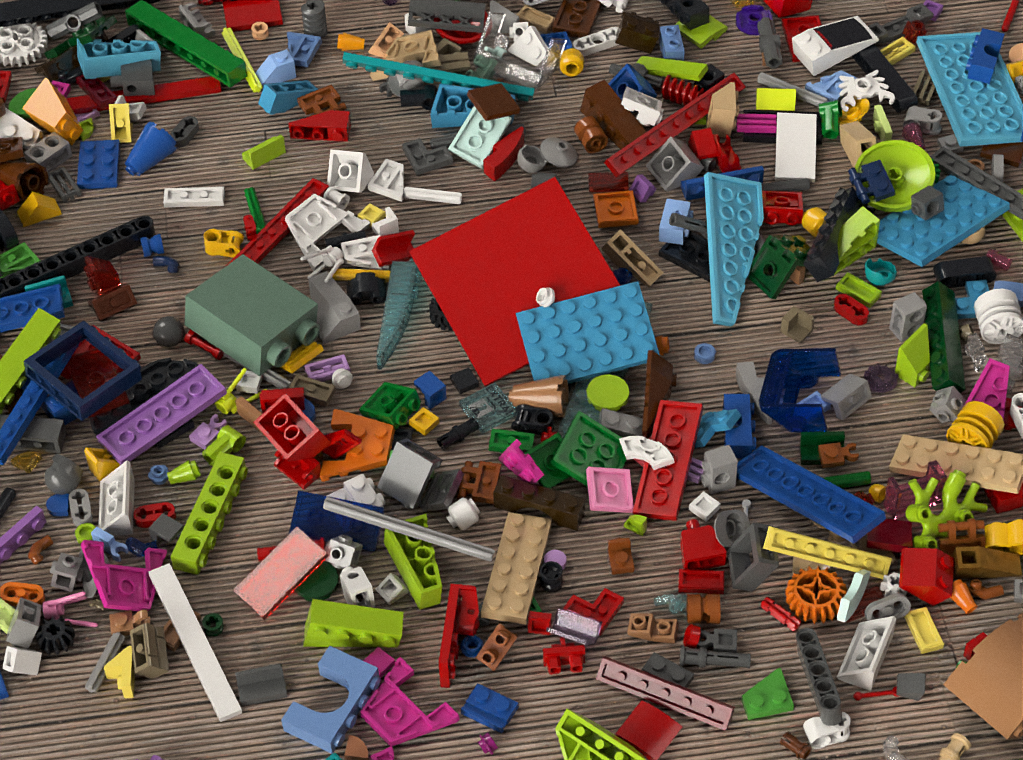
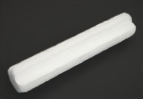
(432, 195)

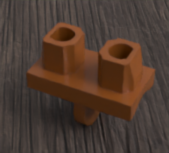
(496, 647)

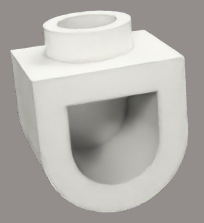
(517, 30)

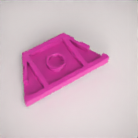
(520, 464)

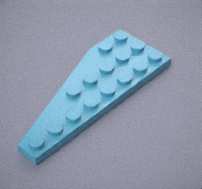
(733, 228)

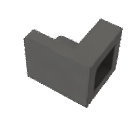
(165, 528)

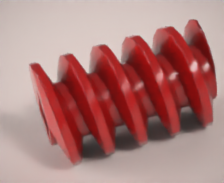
(679, 92)

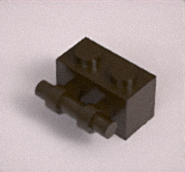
(637, 32)

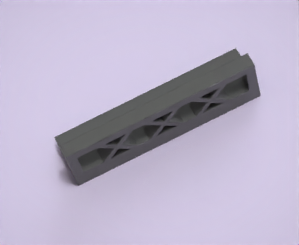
(447, 11)

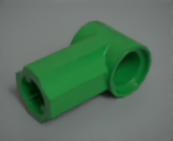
(830, 115)

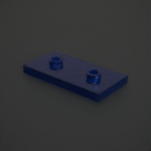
(319, 523)

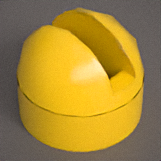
(878, 492)

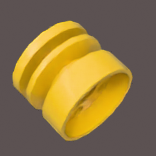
(976, 425)

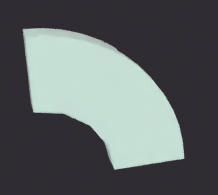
(854, 595)

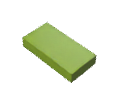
(859, 290)

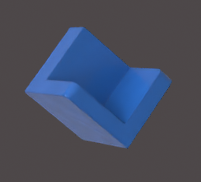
(432, 388)

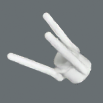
(332, 257)

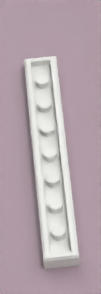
(195, 642)

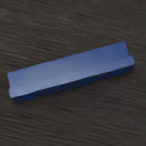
(695, 187)

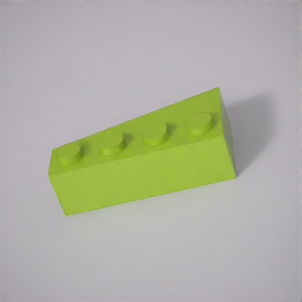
(416, 564)
(351, 626)

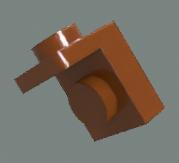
(620, 556)

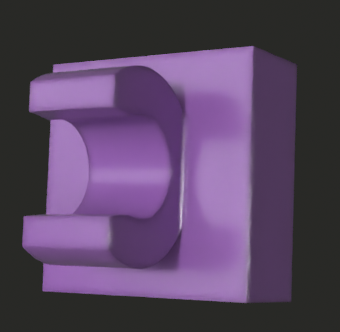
(642, 188)

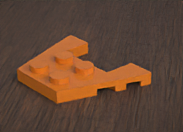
(370, 454)

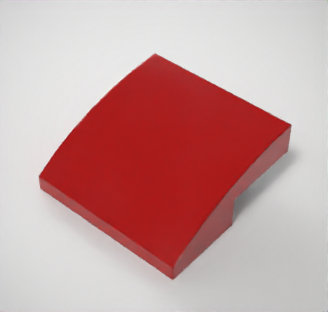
(648, 730)

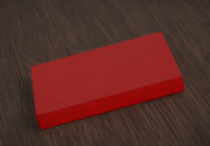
(244, 13)
(795, 26)

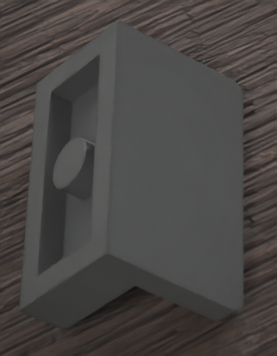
(261, 684)

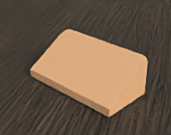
(385, 40)

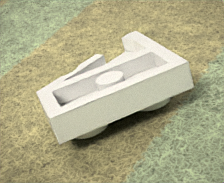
(389, 180)

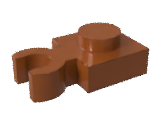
(833, 455)

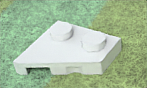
(530, 47)
(360, 253)

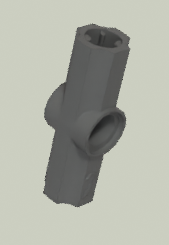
(65, 25)
(769, 43)

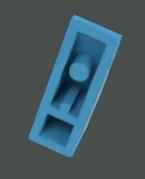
(283, 95)

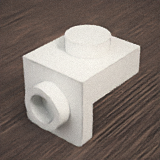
(136, 109)

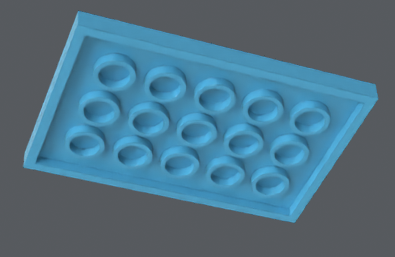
(963, 214)
(588, 334)

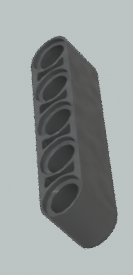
(819, 677)

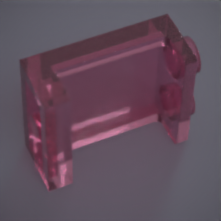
(901, 496)

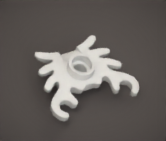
(863, 88)

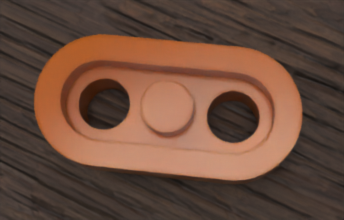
(22, 590)

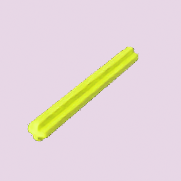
(237, 50)

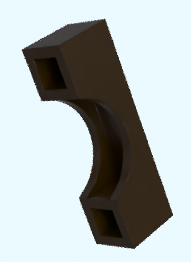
(562, 507)

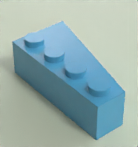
(452, 106)

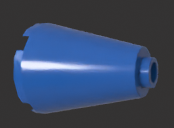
(149, 149)

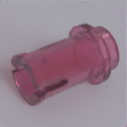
(999, 259)

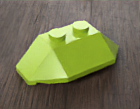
(587, 740)

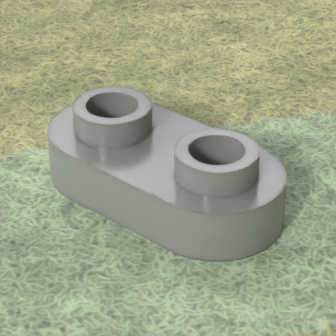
(887, 608)

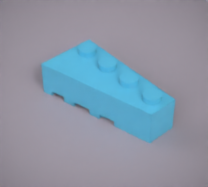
(105, 59)

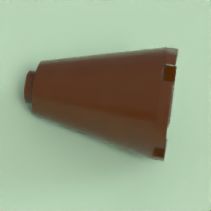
(25, 177)

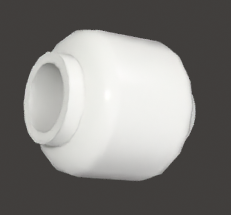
(463, 513)

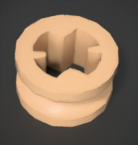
(260, 31)

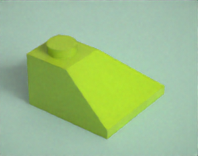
(914, 357)

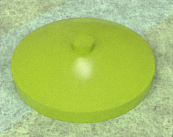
(907, 168)

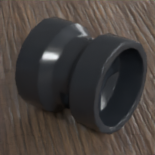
(551, 576)

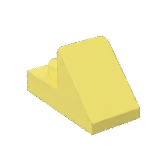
(120, 122)
(122, 669)

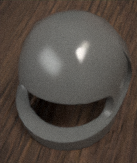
(63, 475)

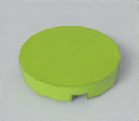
(608, 392)

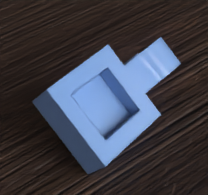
(110, 544)

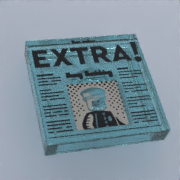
(488, 407)

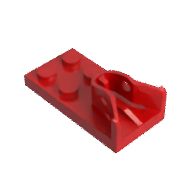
(460, 619)

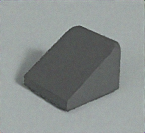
(911, 685)

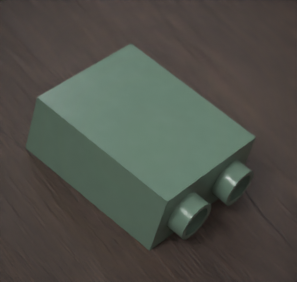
(252, 315)

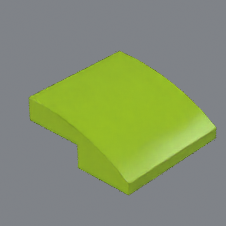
(703, 34)

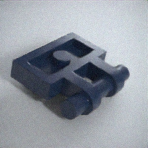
(877, 180)

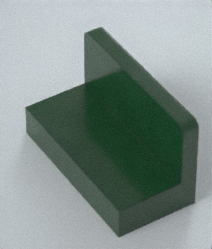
(809, 445)

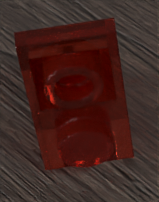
(101, 275)

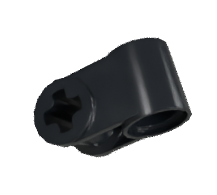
(529, 420)

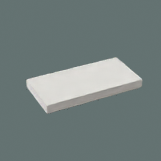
(795, 146)

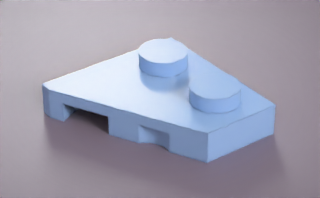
(828, 86)

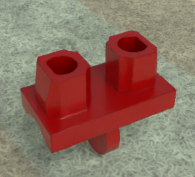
(564, 654)

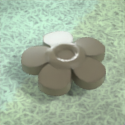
(96, 602)

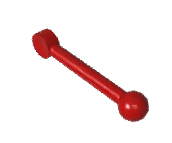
(858, 695)

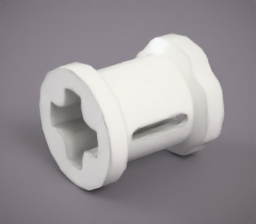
(336, 197)

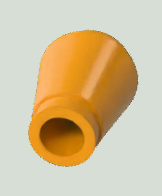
(350, 42)

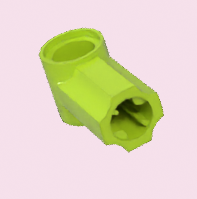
(226, 442)

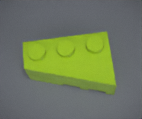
(857, 237)

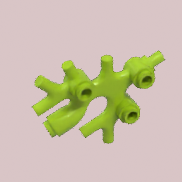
(951, 510)

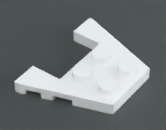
(315, 220)

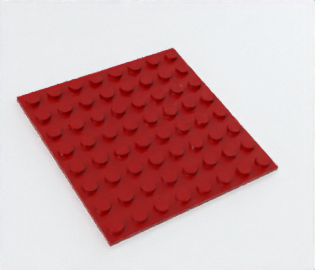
(499, 264)

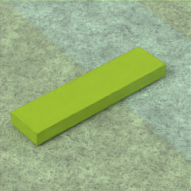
(674, 68)

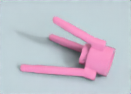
(56, 608)

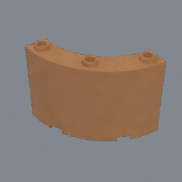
(994, 679)

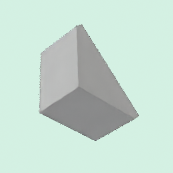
(509, 18)

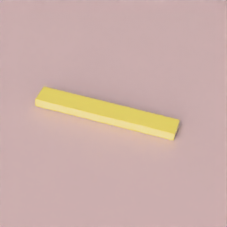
(826, 552)

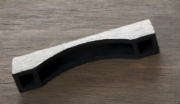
(823, 257)

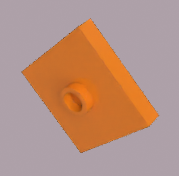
(615, 209)

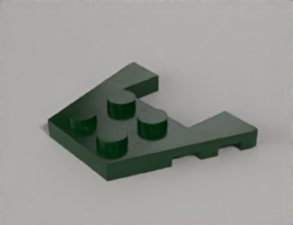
(85, 36)

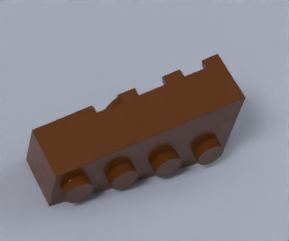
(615, 120)

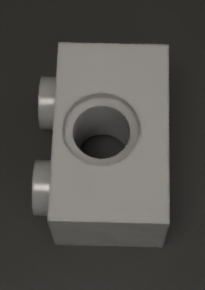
(719, 469)

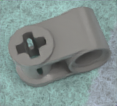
(925, 119)

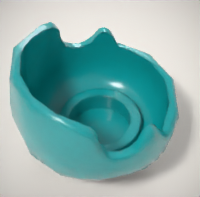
(880, 272)

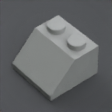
(674, 164)

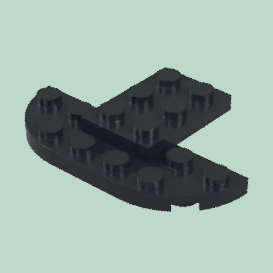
(155, 378)

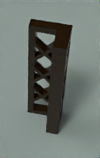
(65, 61)

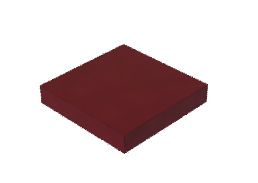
(890, 535)

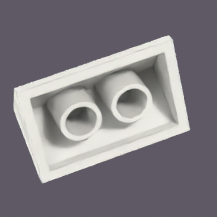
(117, 501)
(867, 652)

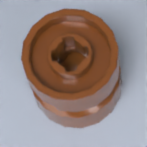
(591, 134)
(703, 609)

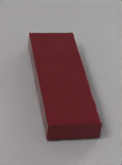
(97, 91)

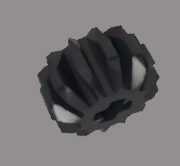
(55, 635)

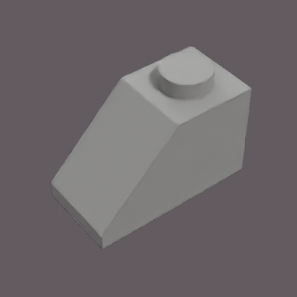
(24, 623)

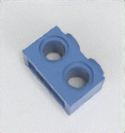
(671, 43)

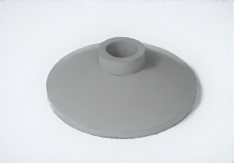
(558, 152)

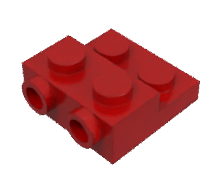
(782, 207)

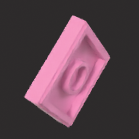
(609, 489)

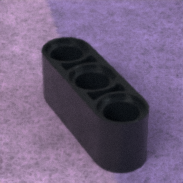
(956, 272)

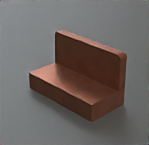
(113, 302)

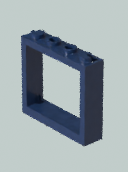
(100, 397)

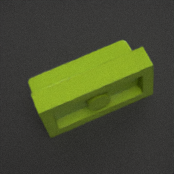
(264, 152)

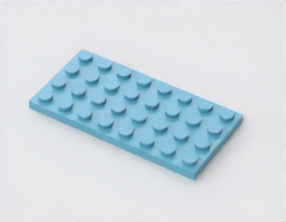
(975, 109)

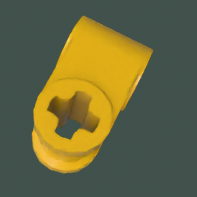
(222, 243)

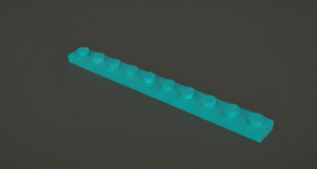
(430, 75)

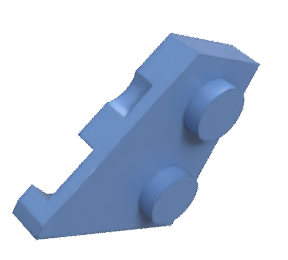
(303, 47)

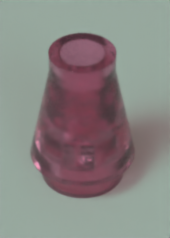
(913, 133)

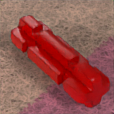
(780, 614)

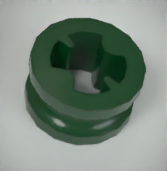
(213, 631)

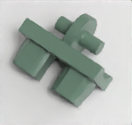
(485, 68)

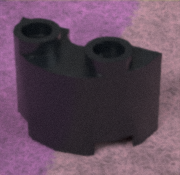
(366, 287)

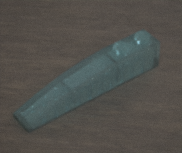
(398, 308)

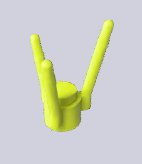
(227, 402)

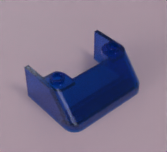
(785, 376)

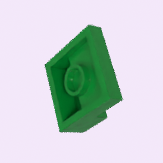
(391, 404)

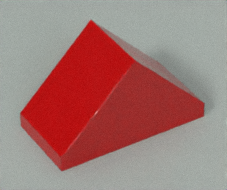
(703, 144)

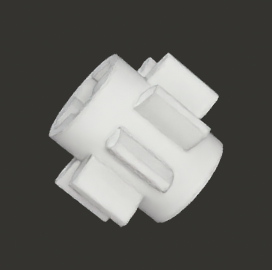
(891, 584)

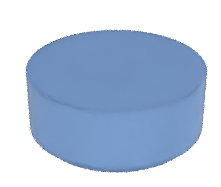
(704, 353)

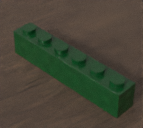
(944, 338)

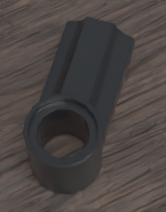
(423, 97)

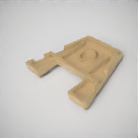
(412, 47)

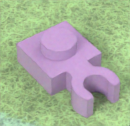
(207, 433)

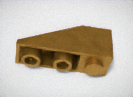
(985, 563)

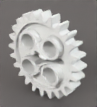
(22, 43)

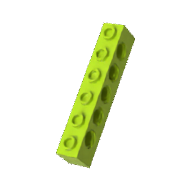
(209, 513)

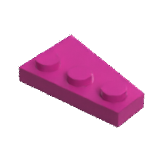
(992, 386)

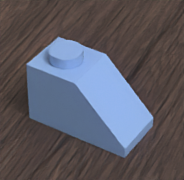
(277, 68)

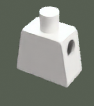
(355, 583)

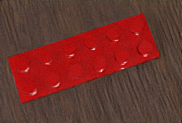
(663, 488)

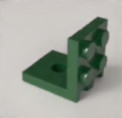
(784, 255)

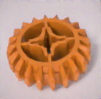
(802, 591)

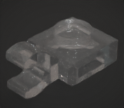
(975, 350)

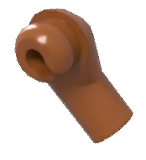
(37, 547)
(985, 593)

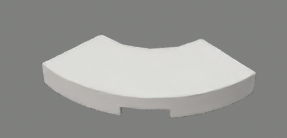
(648, 450)

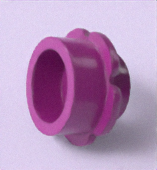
(487, 743)

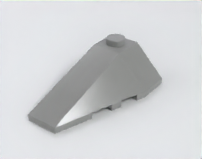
(335, 309)

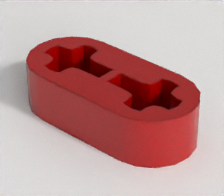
(851, 309)
(152, 512)

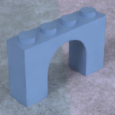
(329, 728)

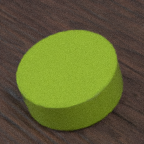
(83, 532)

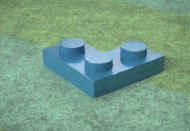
(965, 305)
(715, 422)

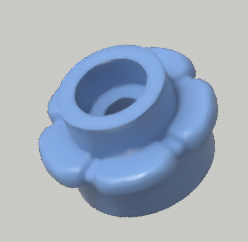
(160, 478)

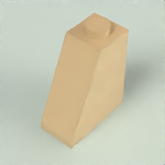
(855, 140)

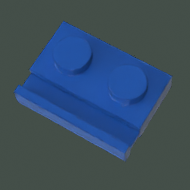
(489, 708)

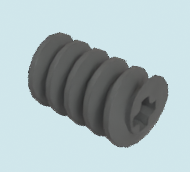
(314, 18)

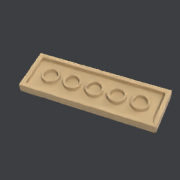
(983, 466)
(516, 568)

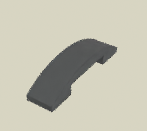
(893, 30)

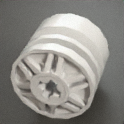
(998, 315)

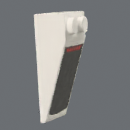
(832, 43)

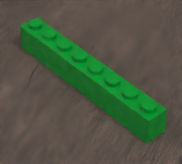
(187, 43)

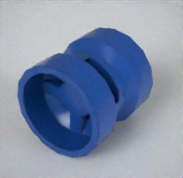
(152, 245)

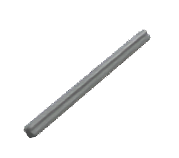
(409, 529)

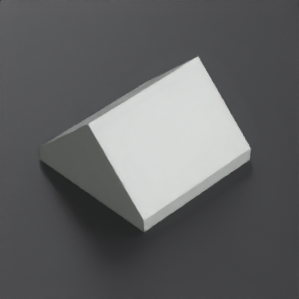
(349, 171)

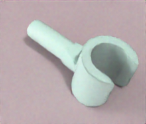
(498, 51)

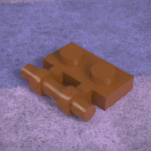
(321, 99)
(486, 480)
(949, 543)

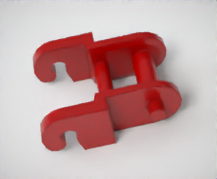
(250, 227)

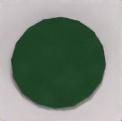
(319, 583)

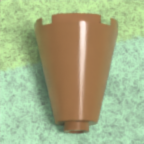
(544, 393)

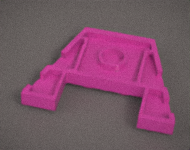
(122, 585)
(396, 716)

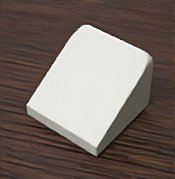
(392, 589)

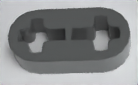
(184, 133)

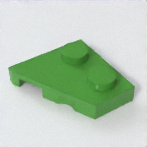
(17, 259)
(768, 697)

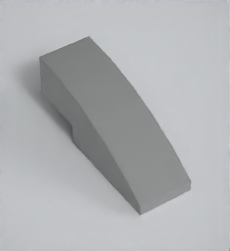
(750, 384)

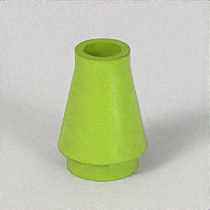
(185, 472)

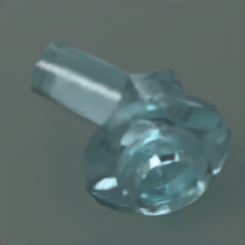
(676, 602)

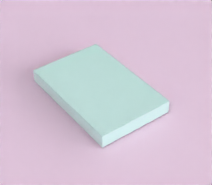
(477, 137)

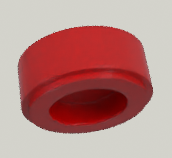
(691, 636)

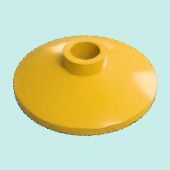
(855, 113)

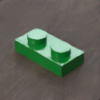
(502, 439)

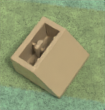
(723, 111)

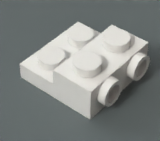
(648, 108)
(361, 491)

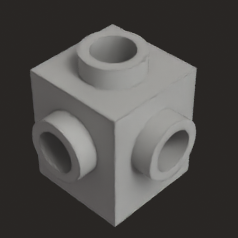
(947, 404)
(343, 552)
(66, 572)

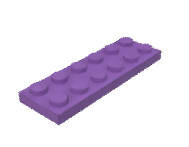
(161, 414)

